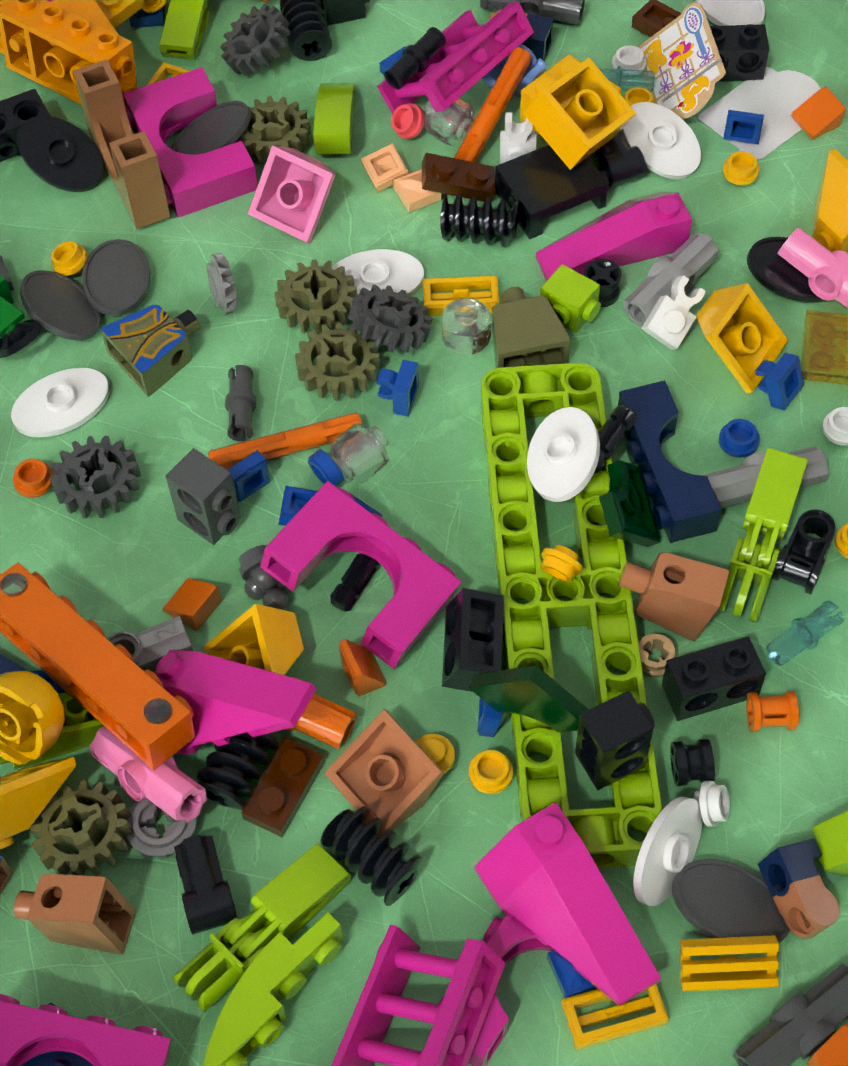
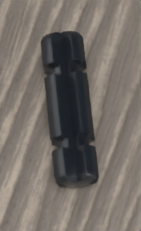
(612, 433)
(353, 582)

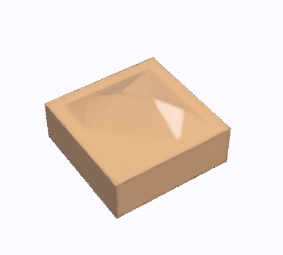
(384, 167)
(411, 192)

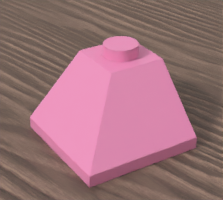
(292, 192)

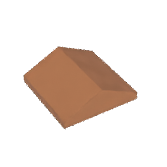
(385, 772)

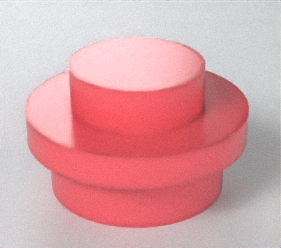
(408, 120)

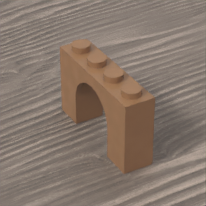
(125, 155)

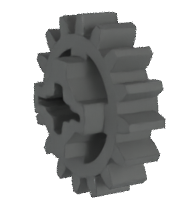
(255, 39)
(390, 318)
(95, 476)

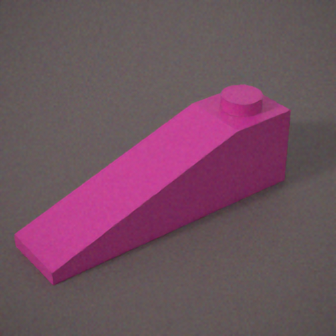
(624, 235)
(231, 697)
(559, 894)

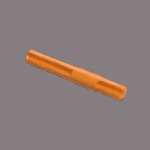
(494, 105)
(286, 442)

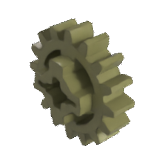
(272, 126)
(298, 301)
(337, 361)
(102, 824)

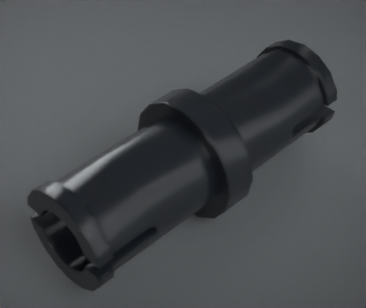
(415, 58)

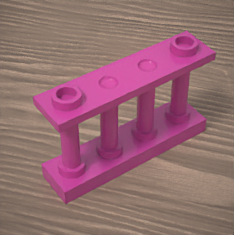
(464, 59)
(454, 1021)

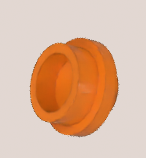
(32, 478)

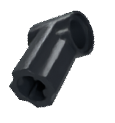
(621, 161)
(206, 894)

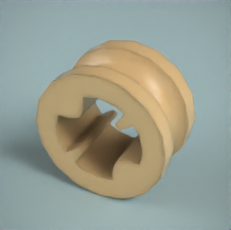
(660, 643)

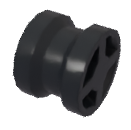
(608, 276)
(692, 762)

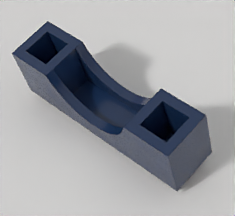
(681, 501)

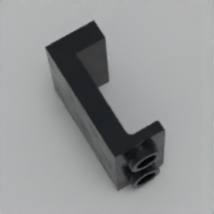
(547, 186)

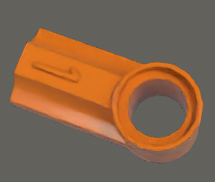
(326, 721)

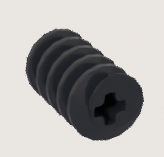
(308, 27)
(479, 220)
(231, 765)
(371, 853)

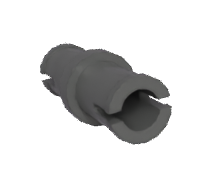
(240, 403)

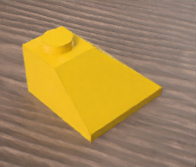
(831, 206)
(741, 332)
(260, 639)
(27, 794)

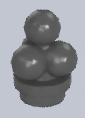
(260, 583)

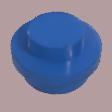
(739, 438)

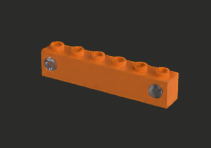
(92, 668)

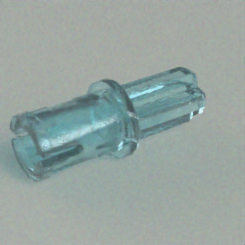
(630, 78)
(804, 633)

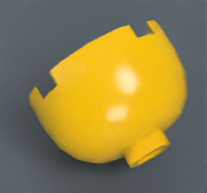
(28, 716)

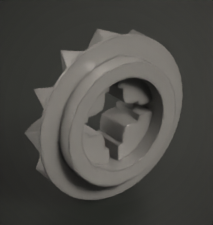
(222, 283)
(146, 839)

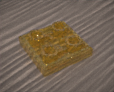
(825, 347)

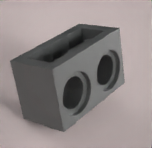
(204, 496)

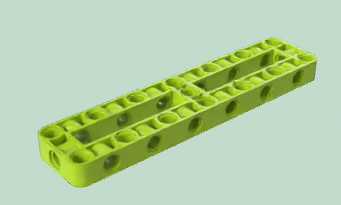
(506, 401)

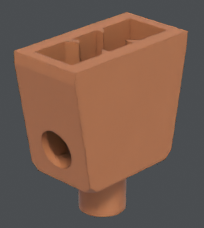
(676, 592)
(78, 911)

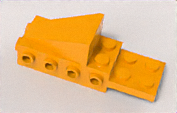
(60, 36)

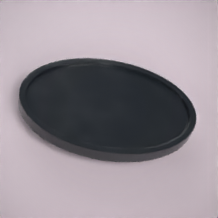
(60, 153)
(777, 273)

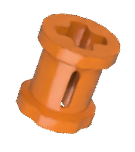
(772, 711)

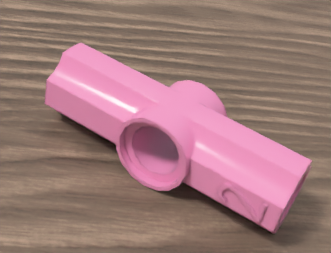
(825, 269)
(164, 786)

